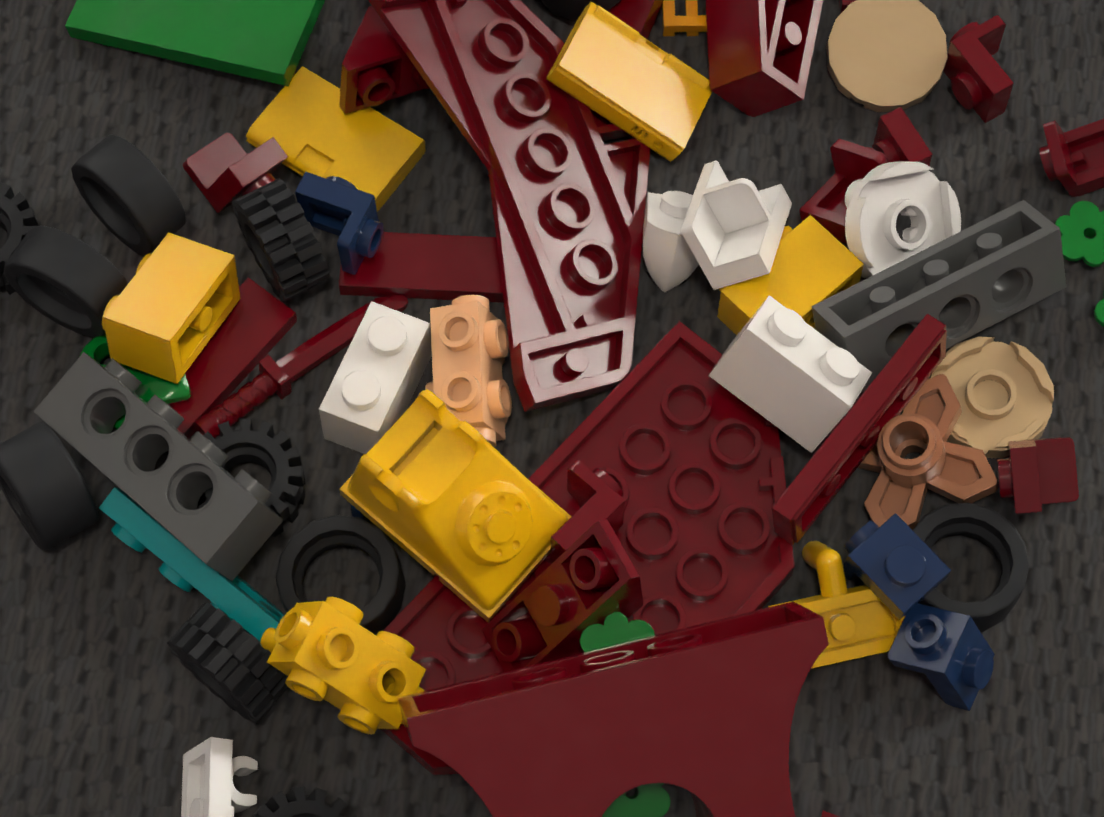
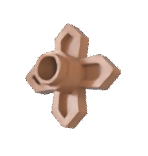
(944, 467)

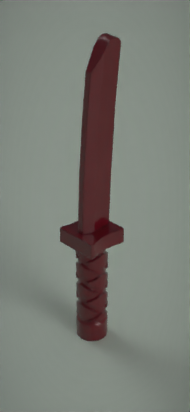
(278, 376)

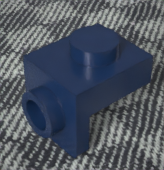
(343, 211)
(894, 564)
(947, 650)

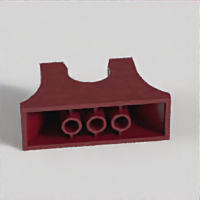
(671, 708)

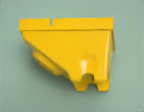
(455, 505)

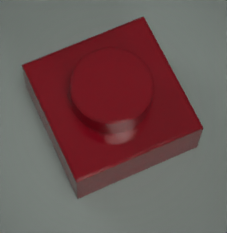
(900, 139)

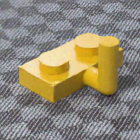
(853, 617)

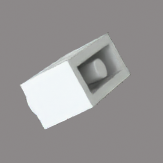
(791, 374)
(375, 378)

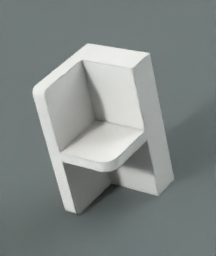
(734, 226)

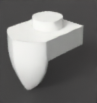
(664, 247)

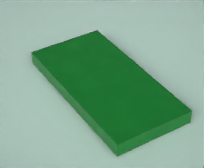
(228, 36)

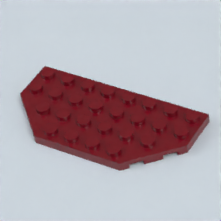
(696, 512)

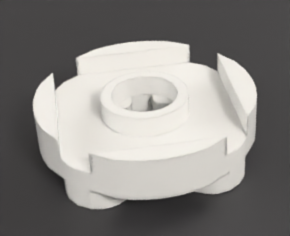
(878, 200)

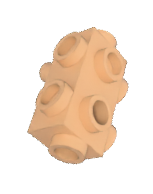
(468, 363)

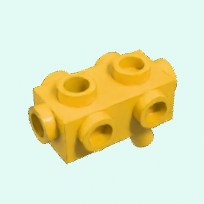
(344, 663)

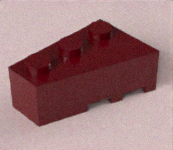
(761, 51)

